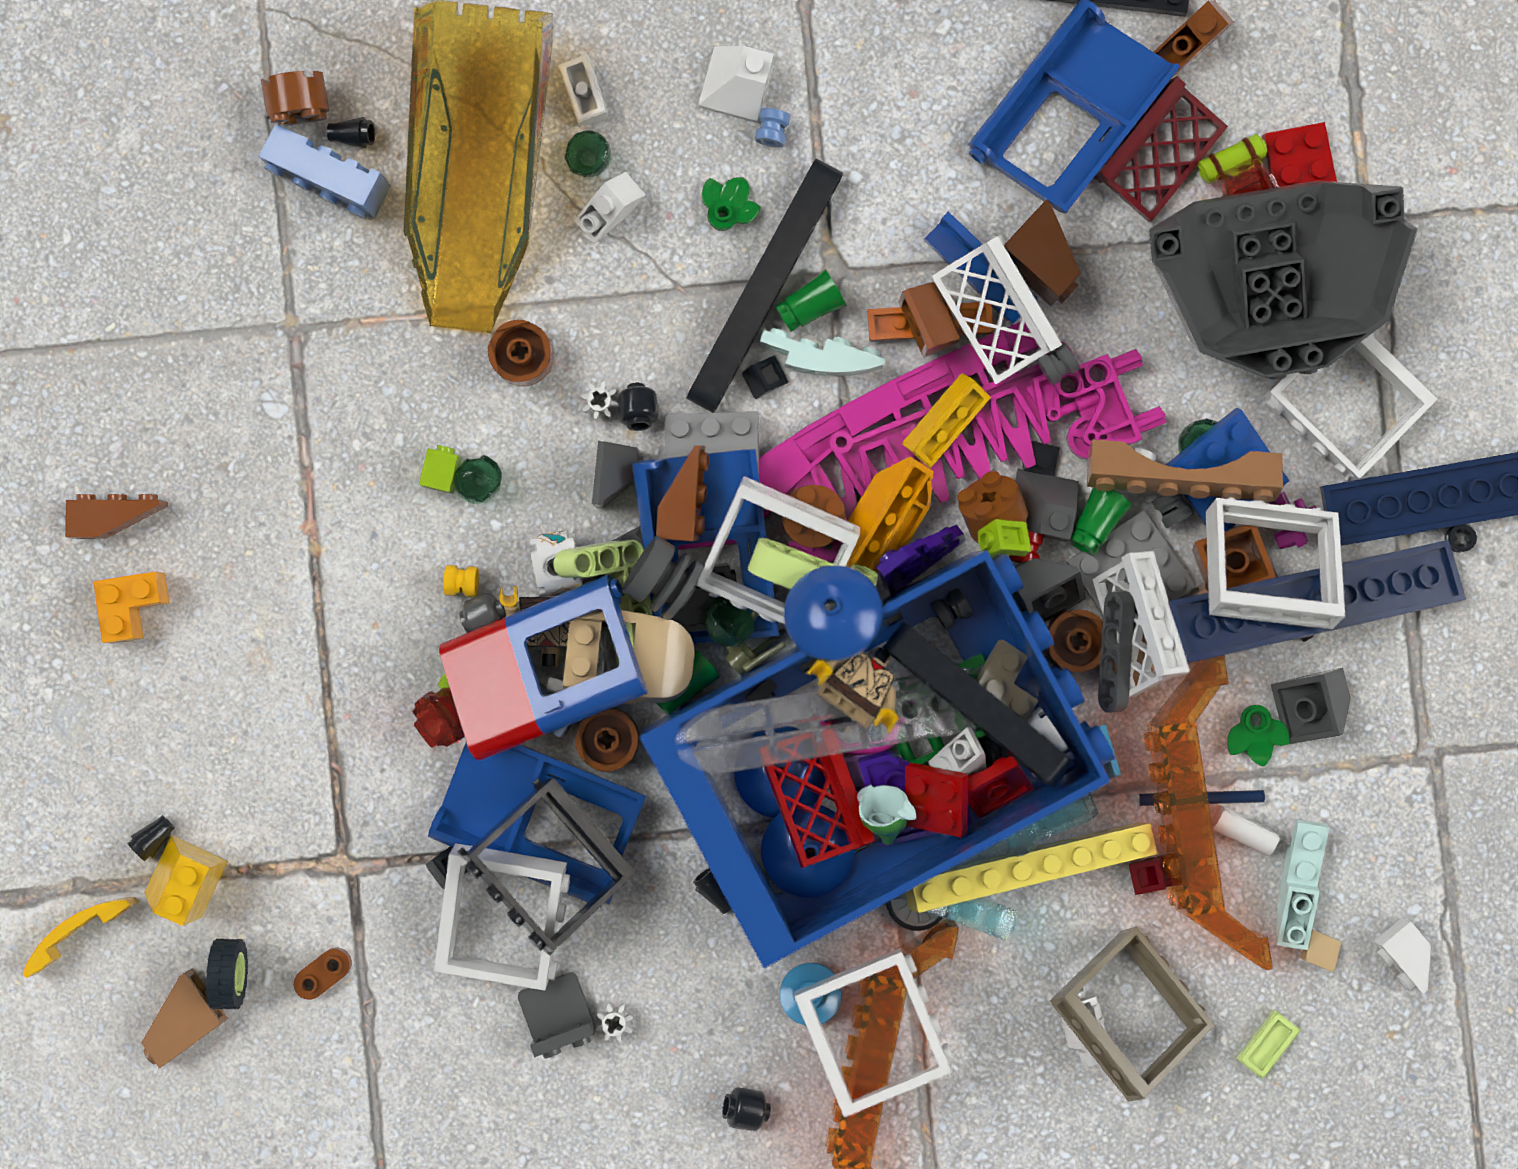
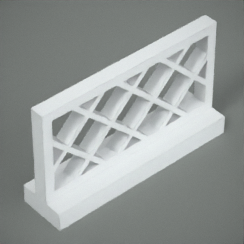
(1021, 298)
(1153, 620)

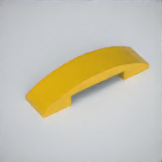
(47, 952)

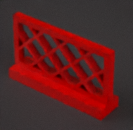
(842, 794)

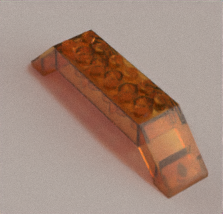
(1186, 812)
(874, 1043)

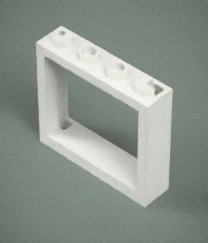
(1391, 370)
(789, 507)
(1271, 608)
(490, 971)
(929, 1022)

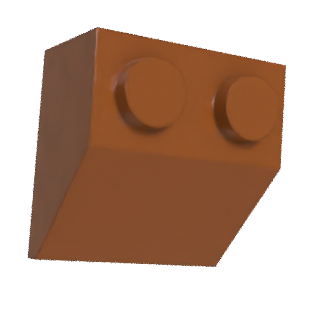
(929, 318)
(1244, 557)

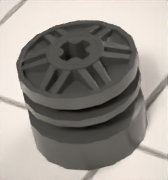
(663, 578)

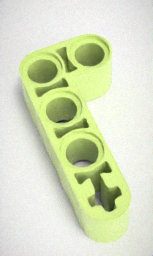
(787, 565)

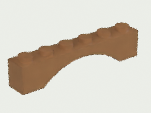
(1120, 467)

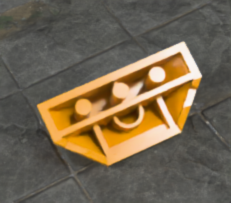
(890, 511)

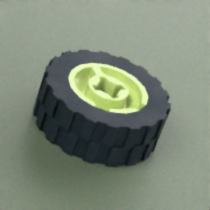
(227, 974)

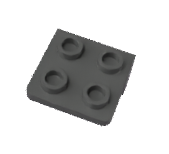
(557, 1016)

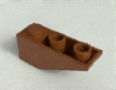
(1195, 34)
(681, 507)
(104, 518)

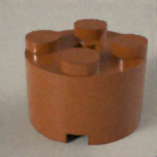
(294, 97)
(505, 345)
(818, 497)
(991, 499)
(1090, 632)
(598, 754)

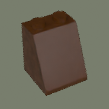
(1044, 256)

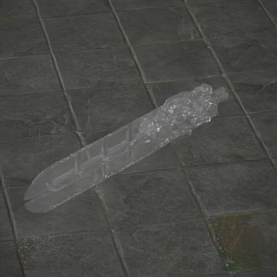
(818, 740)

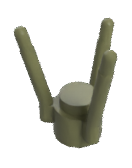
(744, 659)

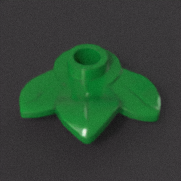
(731, 199)
(1257, 740)

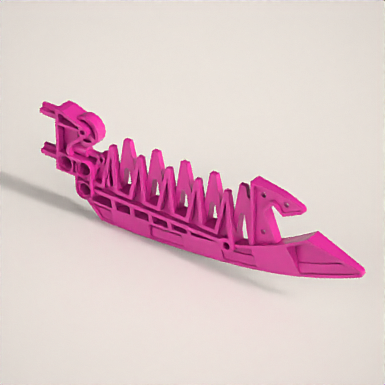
(1100, 405)

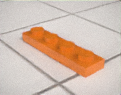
(891, 323)

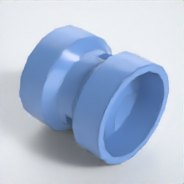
(772, 128)

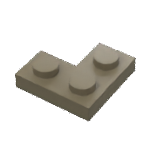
(999, 675)

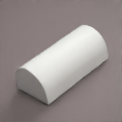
(583, 90)
(1245, 830)

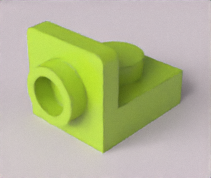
(1004, 538)

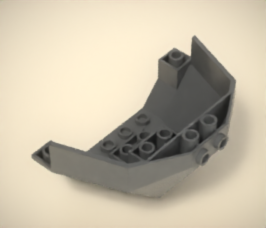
(1285, 272)

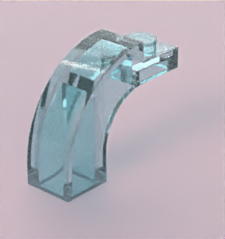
(1071, 815)
(981, 916)

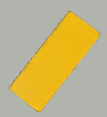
(946, 420)

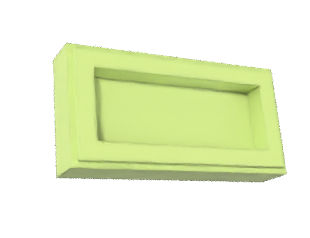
(1268, 1044)

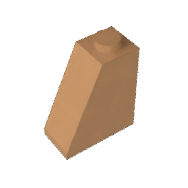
(181, 1020)

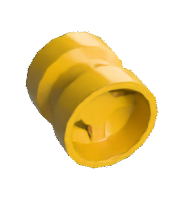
(461, 580)

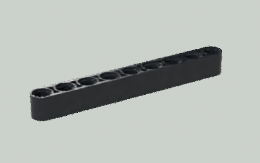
(764, 285)

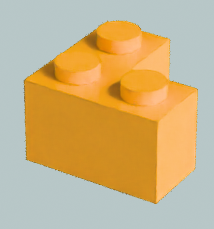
(120, 601)

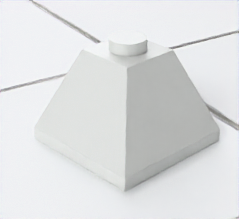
(737, 81)

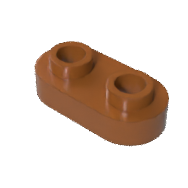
(322, 974)

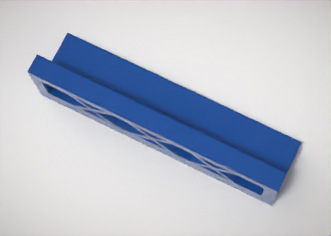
(954, 241)

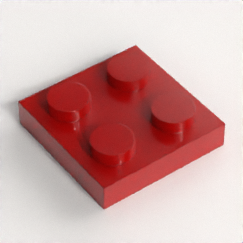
(1300, 155)
(997, 786)
(938, 799)

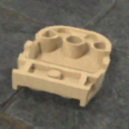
(660, 646)

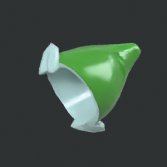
(885, 811)

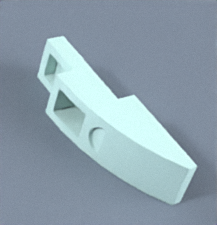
(834, 360)
(1299, 884)

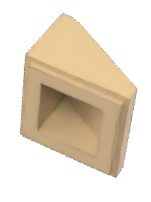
(1322, 951)

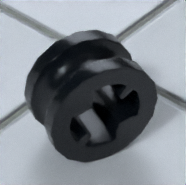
(1470, 538)

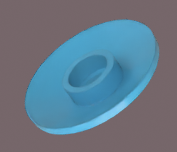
(801, 977)

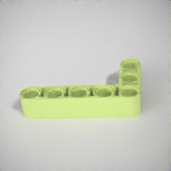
(606, 558)

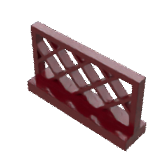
(1146, 127)

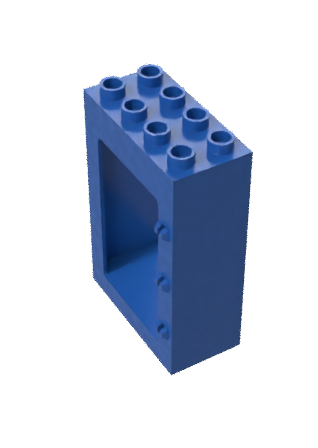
(784, 922)

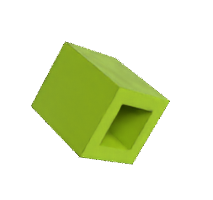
(440, 469)

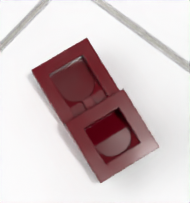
(1149, 875)

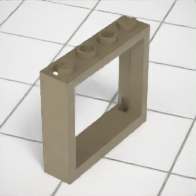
(1100, 1043)

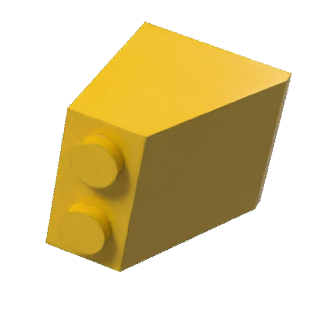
(183, 881)

